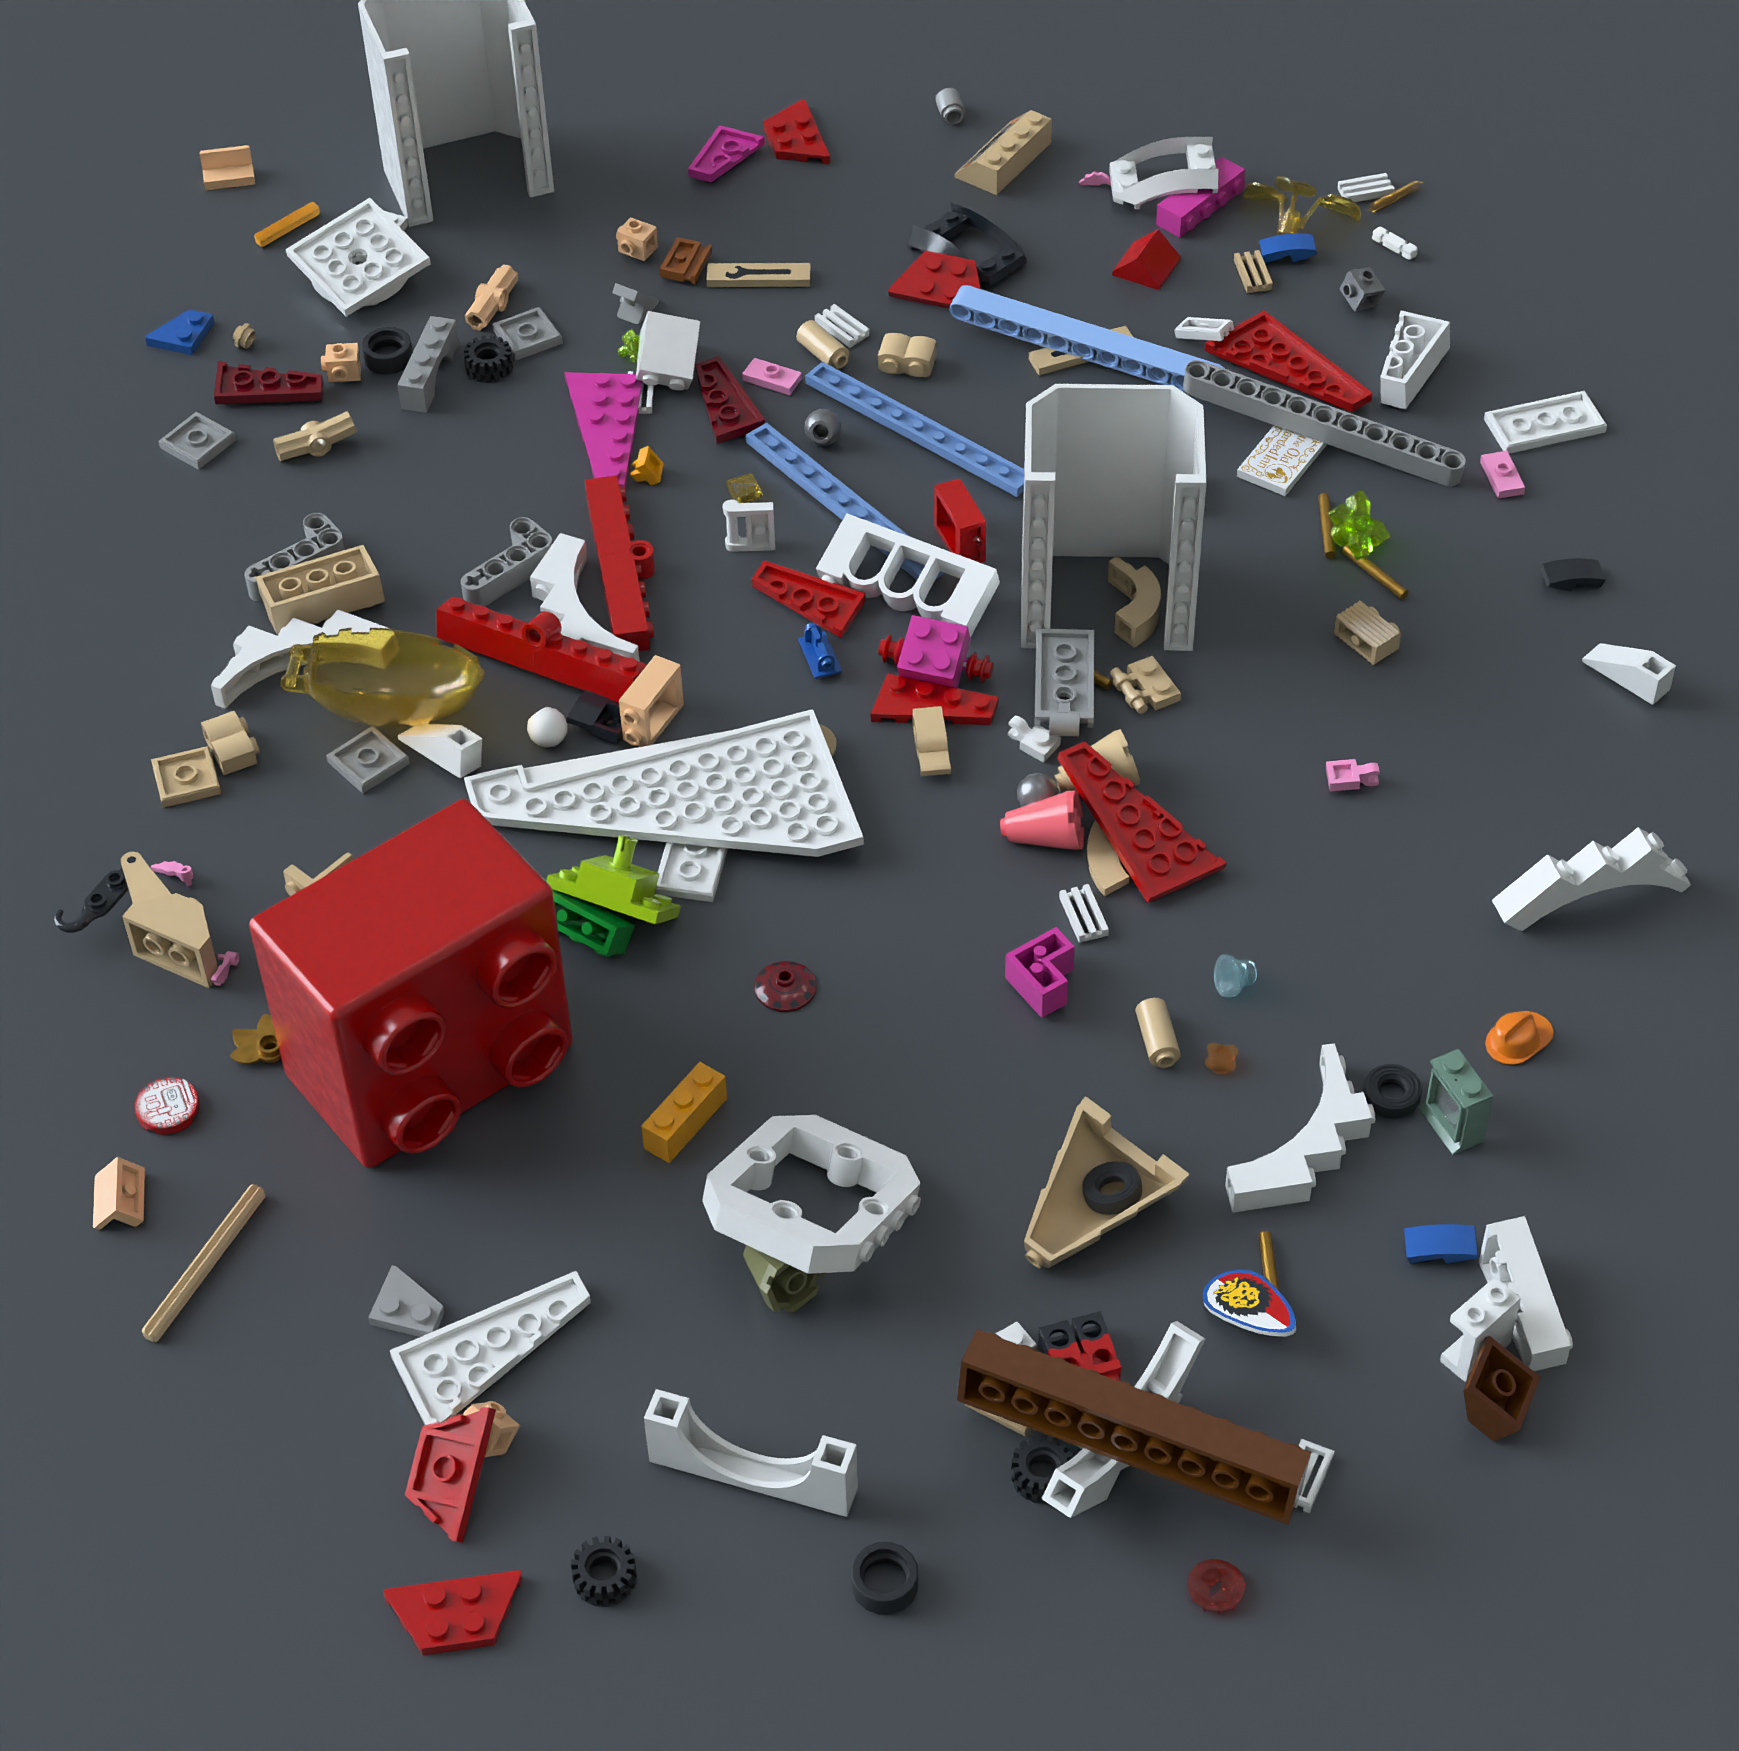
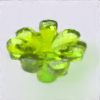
(631, 345)

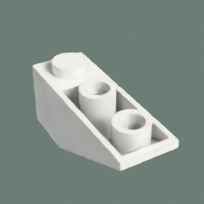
(1634, 669)
(446, 745)

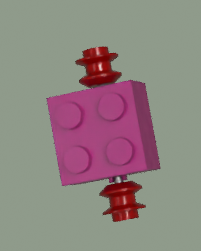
(935, 653)

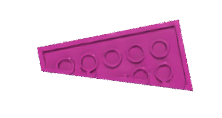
(607, 419)

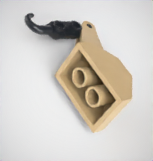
(159, 924)

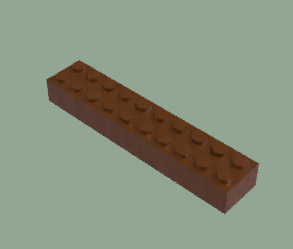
(1133, 1426)

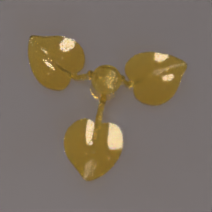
(1290, 220)

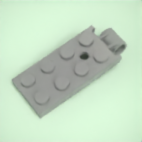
(1067, 671)

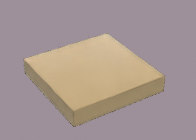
(186, 776)

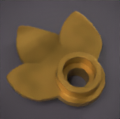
(255, 1044)

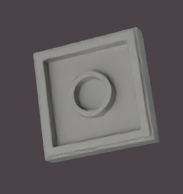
(528, 333)
(197, 440)
(368, 759)

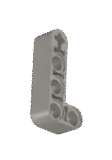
(321, 540)
(509, 567)

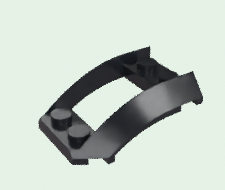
(936, 236)

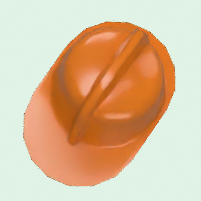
(1518, 1037)

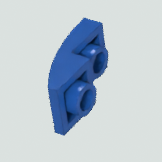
(1296, 245)
(1439, 1241)

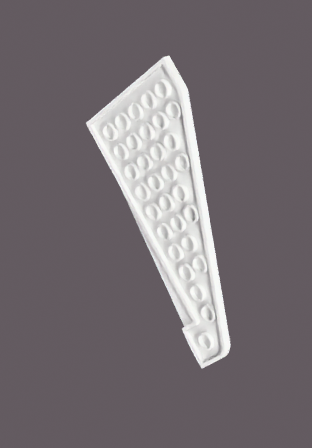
(728, 789)

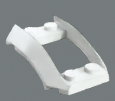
(1199, 175)

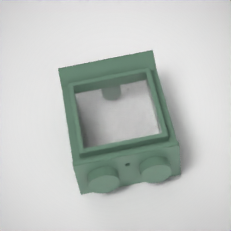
(1457, 1102)

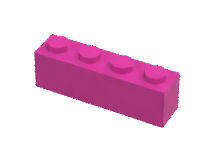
(1184, 211)

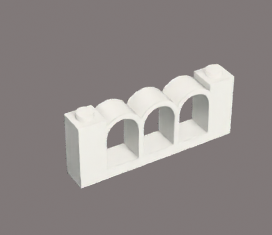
(856, 536)

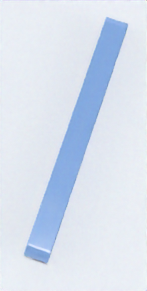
(1071, 336)

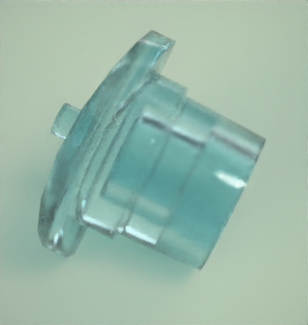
(1233, 975)

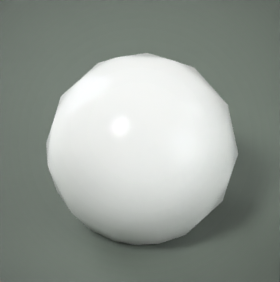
(547, 727)

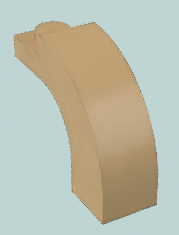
(1141, 616)

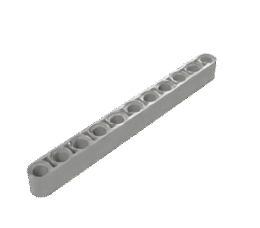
(1324, 423)

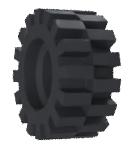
(488, 369)
(1032, 1453)
(603, 1589)

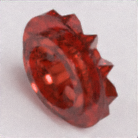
(1208, 1573)

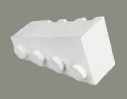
(1513, 1259)

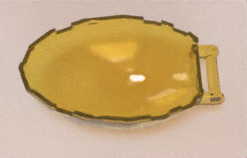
(384, 676)

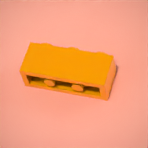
(684, 1112)

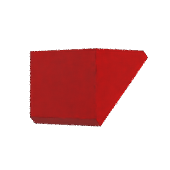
(1148, 261)

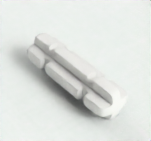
(1395, 243)

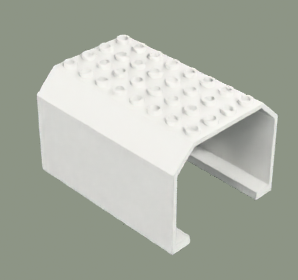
(449, 76)
(1113, 478)

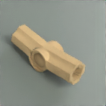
(315, 437)

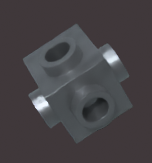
(1362, 289)

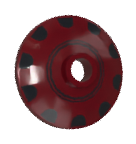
(785, 995)

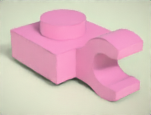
(1348, 775)

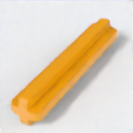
(287, 224)

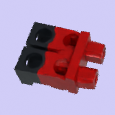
(1082, 1347)

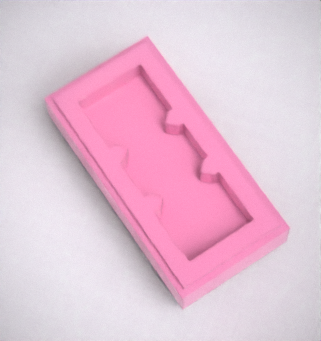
(772, 376)
(1502, 474)

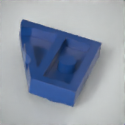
(182, 333)

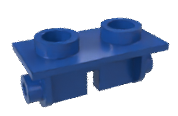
(818, 652)

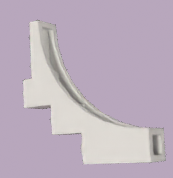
(556, 585)
(264, 654)
(1594, 869)
(1290, 1170)
(1090, 1476)

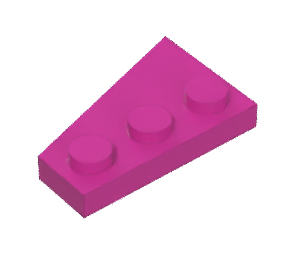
(722, 152)

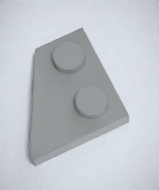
(405, 1306)

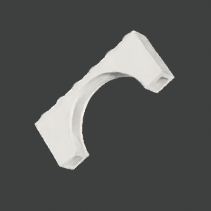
(683, 1442)

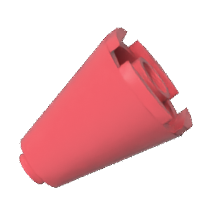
(1047, 822)

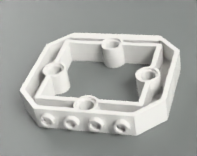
(778, 1225)

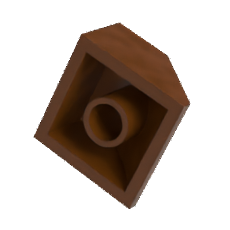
(1498, 1391)

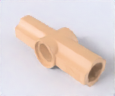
(491, 297)

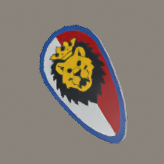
(1250, 1303)

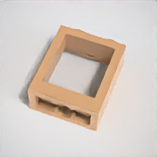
(651, 702)

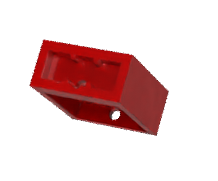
(959, 521)

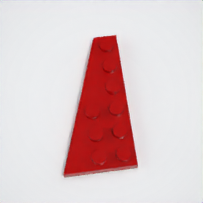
(1281, 355)
(1142, 833)

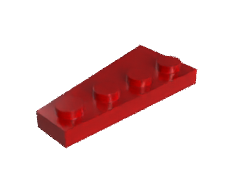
(813, 598)
(903, 694)

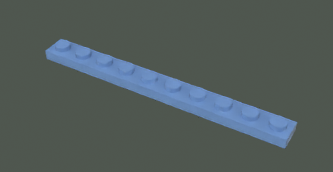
(917, 428)
(821, 483)

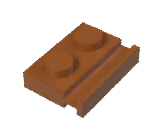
(685, 260)

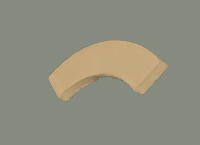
(1104, 863)

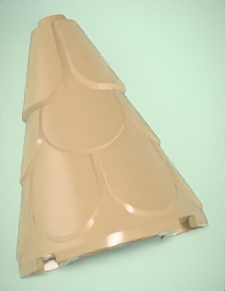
(1062, 1218)

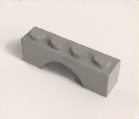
(418, 380)

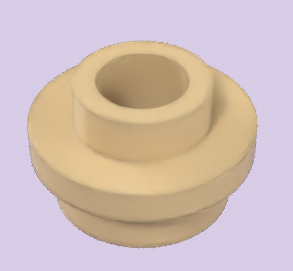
(244, 336)

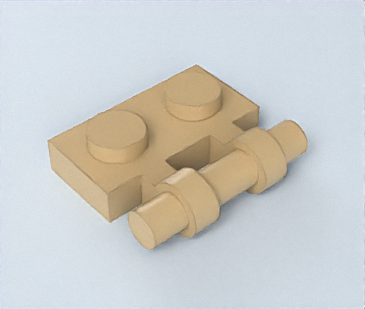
(1151, 681)

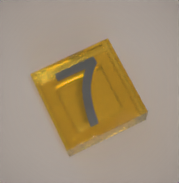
(744, 488)

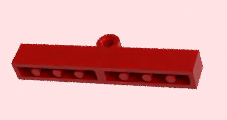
(621, 561)
(536, 647)

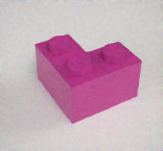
(1039, 971)

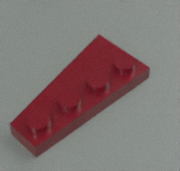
(248, 385)
(726, 402)

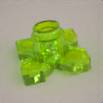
(1356, 526)

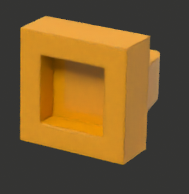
(647, 467)

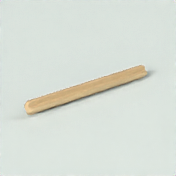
(203, 1263)

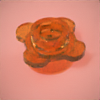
(1221, 1064)

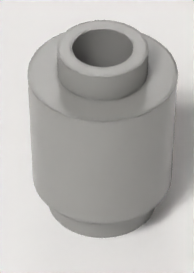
(950, 106)

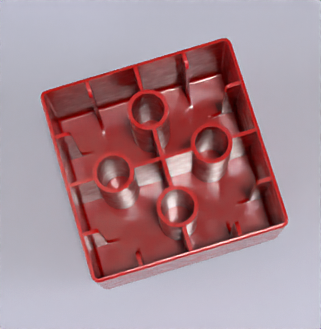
(416, 983)

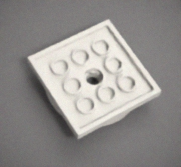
(355, 236)

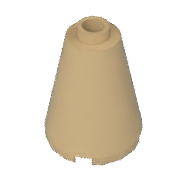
(1114, 750)

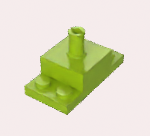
(617, 885)

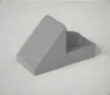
(633, 304)

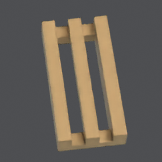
(1250, 259)

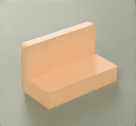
(227, 167)
(119, 1194)

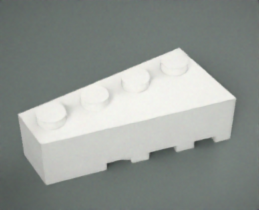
(1413, 356)

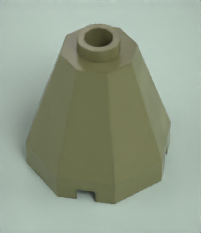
(780, 1283)

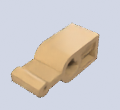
(931, 741)

